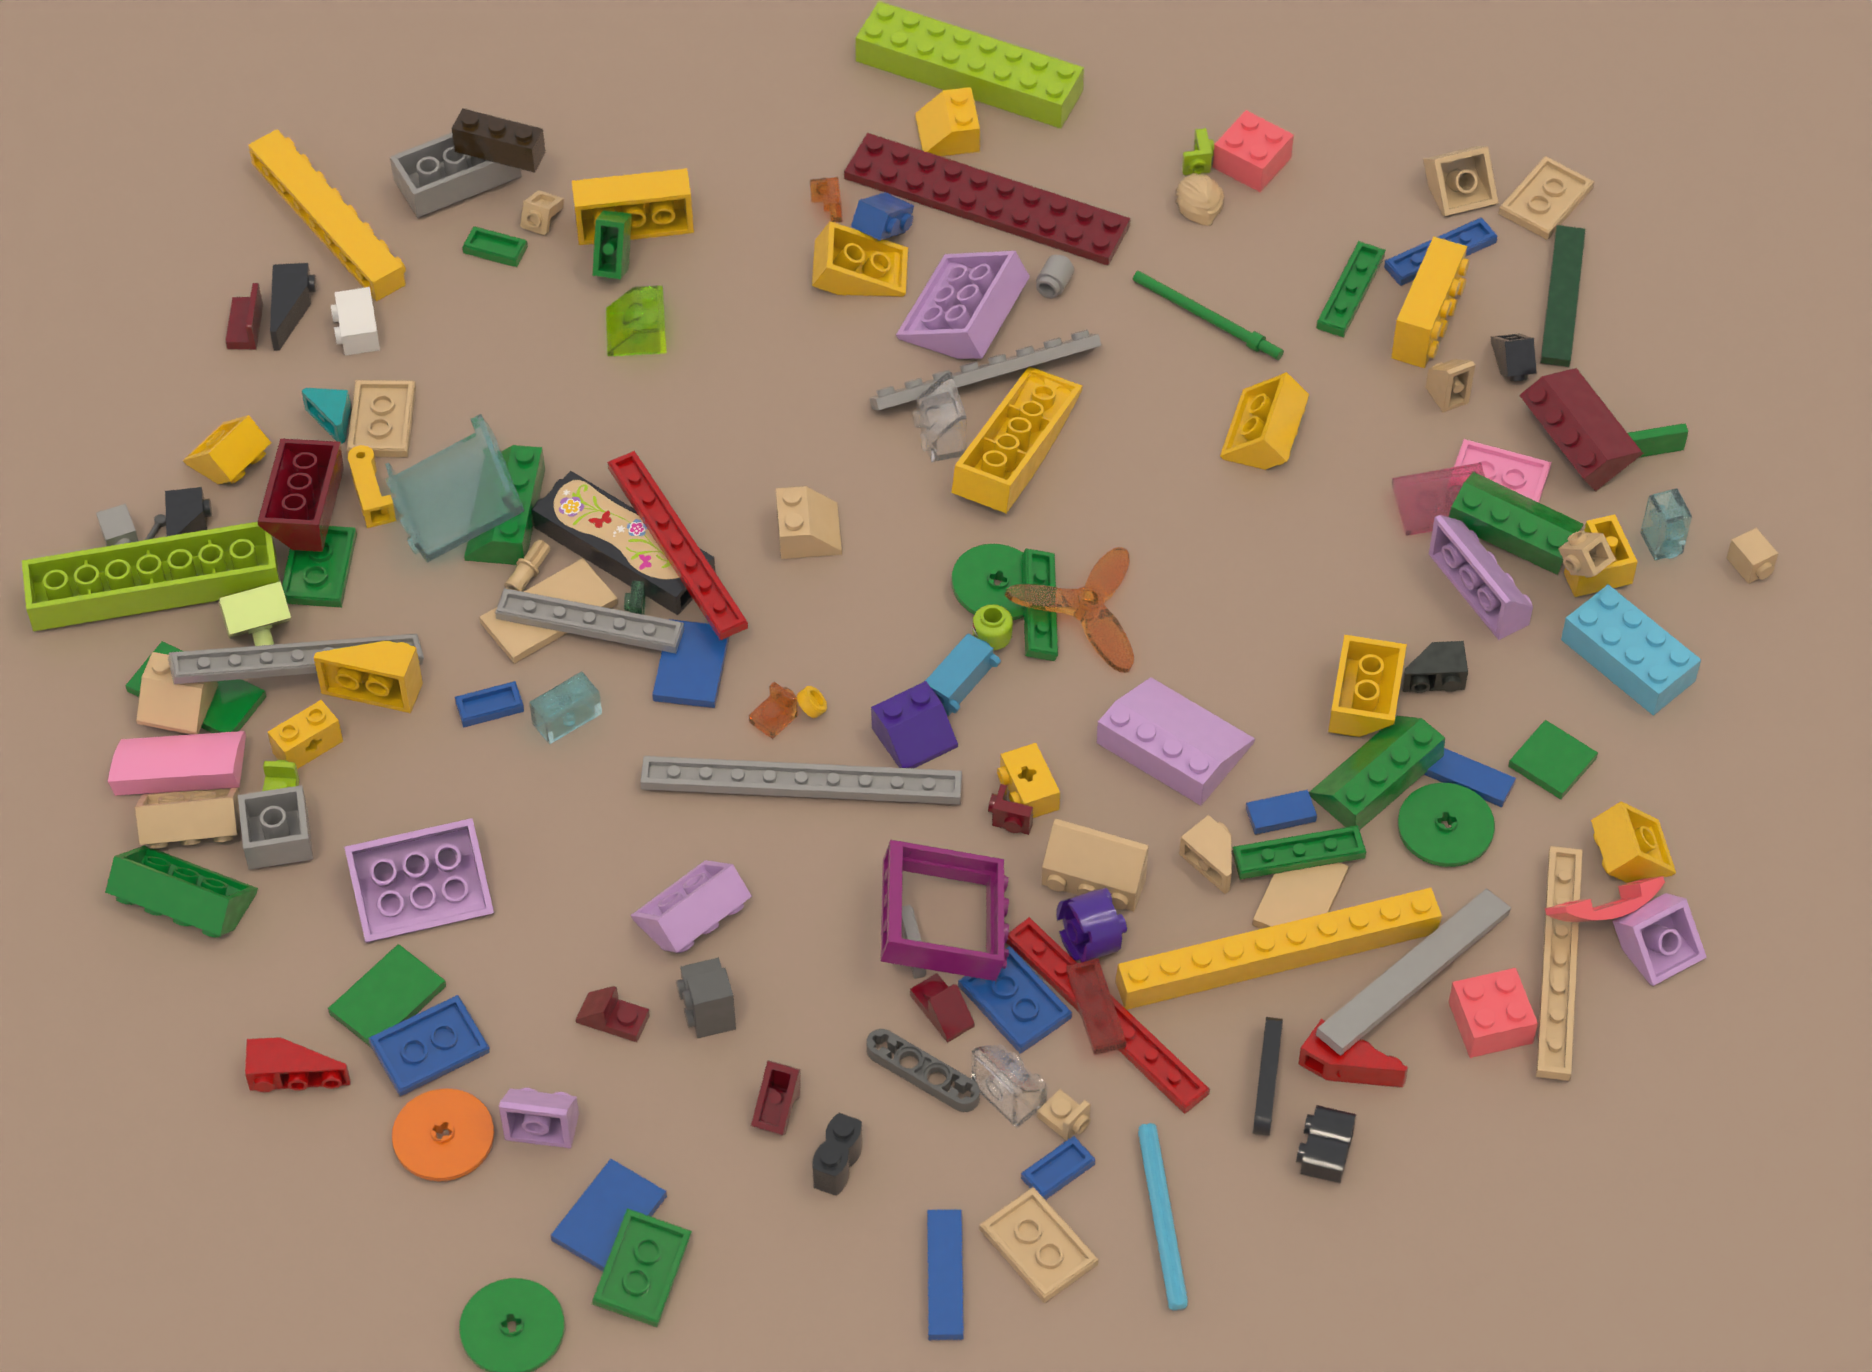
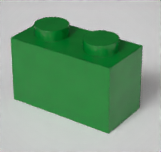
(612, 244)

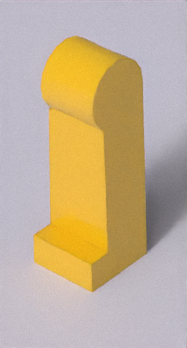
(375, 508)

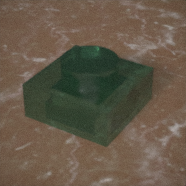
(636, 600)

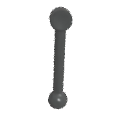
(160, 521)

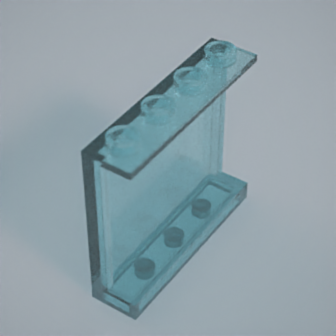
(455, 493)

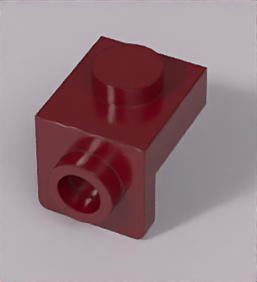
(1008, 814)

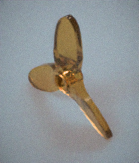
(1088, 607)

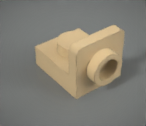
(538, 211)
(1065, 1115)

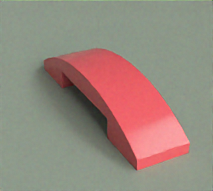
(1632, 895)

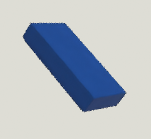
(489, 704)
(1281, 812)
(1058, 1168)

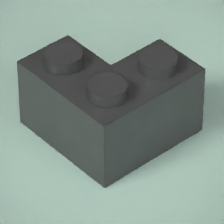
(707, 997)

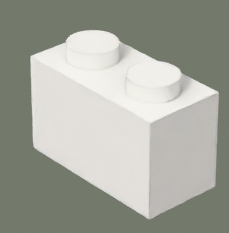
(356, 321)

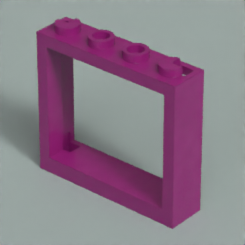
(951, 865)

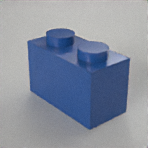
(883, 216)

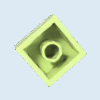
(255, 612)

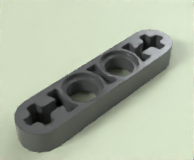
(926, 1065)

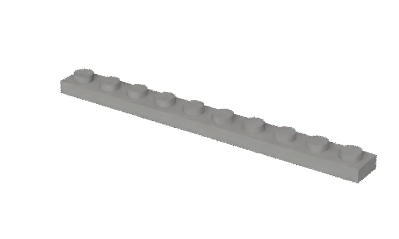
(801, 780)

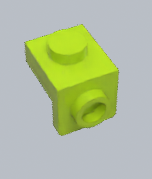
(1200, 159)

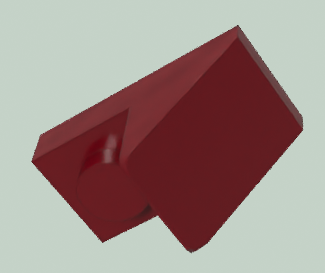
(943, 1006)
(611, 1015)
(776, 1097)

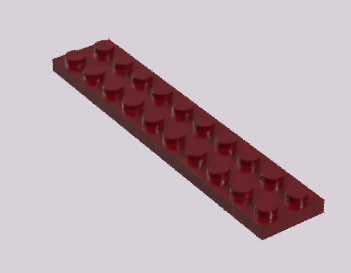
(987, 198)

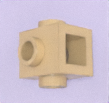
(1586, 553)

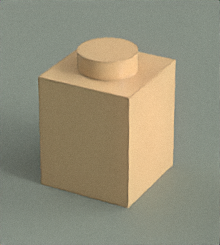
(1752, 555)

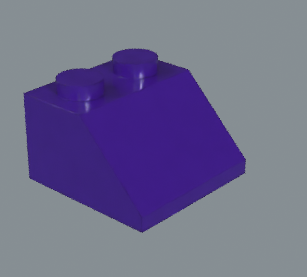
(913, 726)

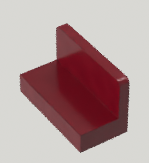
(245, 321)

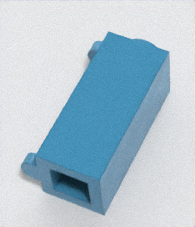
(962, 671)

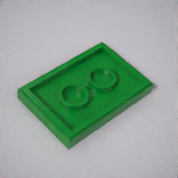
(317, 576)
(387, 994)
(641, 1267)

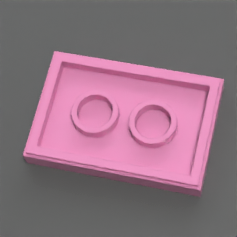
(1510, 469)

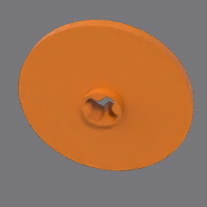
(453, 1155)

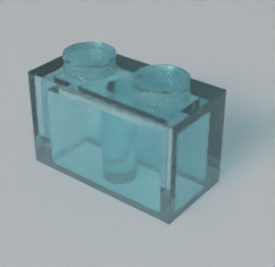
(1666, 524)
(565, 707)

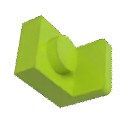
(280, 775)

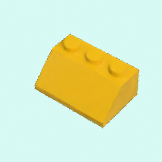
(1265, 423)
(1366, 686)

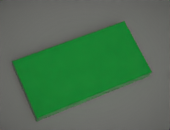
(231, 705)

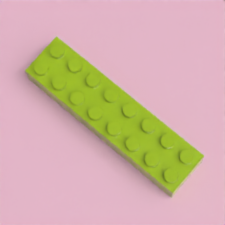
(960, 58)
(147, 575)

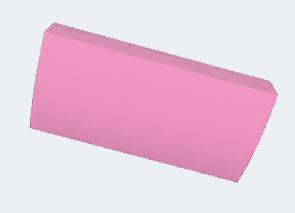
(177, 763)

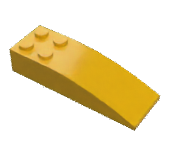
(1015, 440)

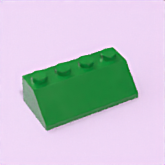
(1514, 522)
(512, 538)
(1379, 771)
(179, 890)

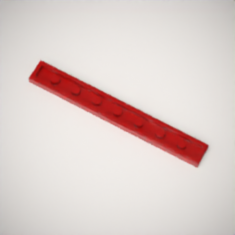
(678, 545)
(1142, 1046)

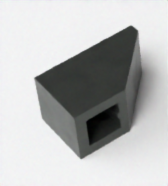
(1437, 669)

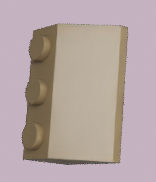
(187, 816)
(1090, 860)

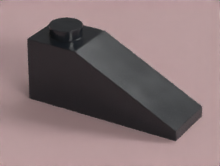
(289, 299)

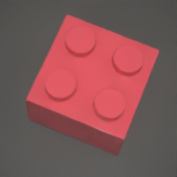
(1253, 151)
(1492, 1012)

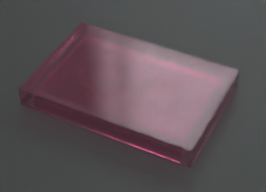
(1429, 494)

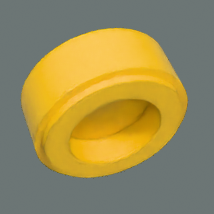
(812, 701)

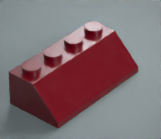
(1581, 426)
(302, 492)

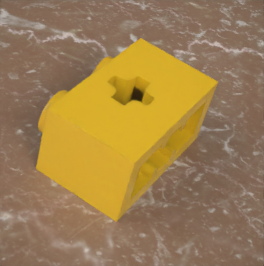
(306, 735)
(1029, 779)

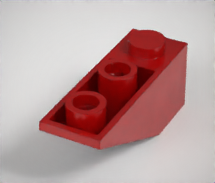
(286, 1065)
(1357, 1065)

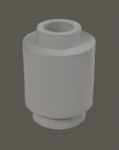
(1054, 276)

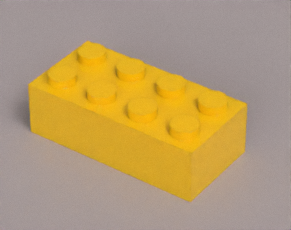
(656, 200)
(1430, 302)

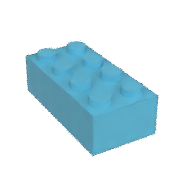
(1630, 649)

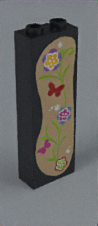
(610, 538)

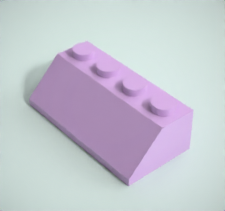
(1479, 577)

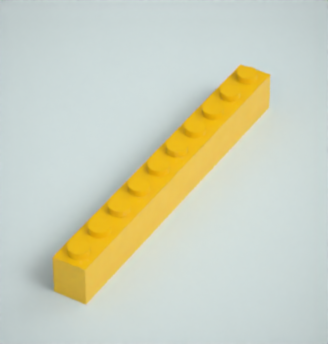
(1277, 948)

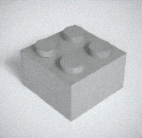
(275, 827)

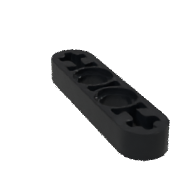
(1267, 1076)

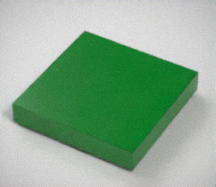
(1553, 759)

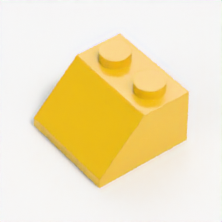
(949, 123)
(229, 450)
(1632, 844)

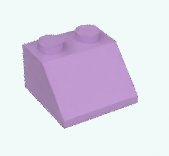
(1660, 938)
(539, 1117)

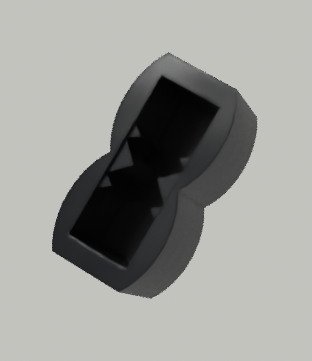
(1327, 1143)
(837, 1154)

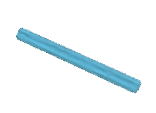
(1162, 1217)

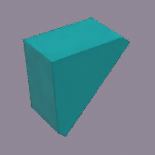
(330, 409)

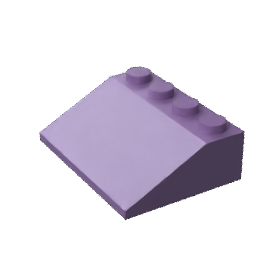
(965, 303)
(1172, 739)
(419, 880)

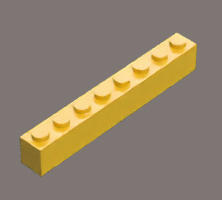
(327, 214)

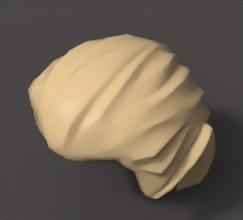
(1199, 198)

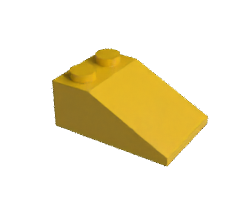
(858, 263)
(372, 674)

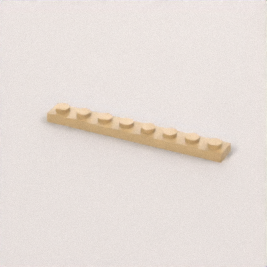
(1559, 968)

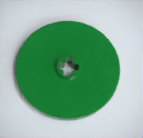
(977, 571)
(1464, 811)
(537, 1321)

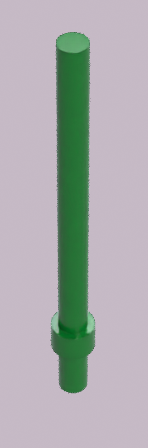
(1252, 339)

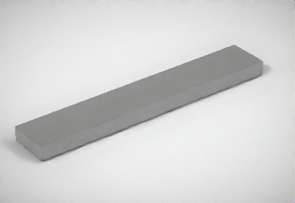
(589, 620)

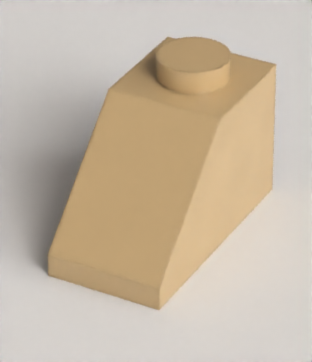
(1450, 383)
(1209, 851)

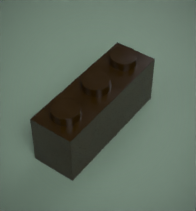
(498, 140)

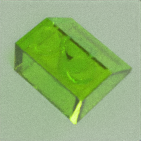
(637, 322)

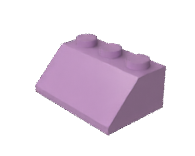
(692, 906)

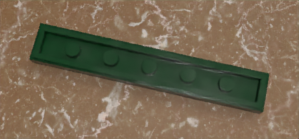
(1563, 296)

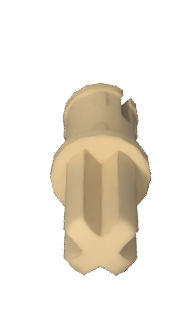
(528, 566)

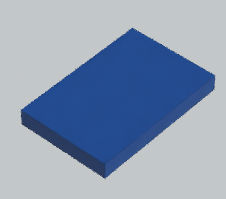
(695, 670)
(1017, 1003)
(429, 1045)
(598, 1214)

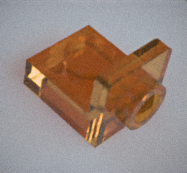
(828, 192)
(775, 711)

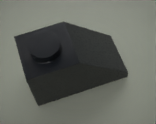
(1515, 355)
(186, 511)

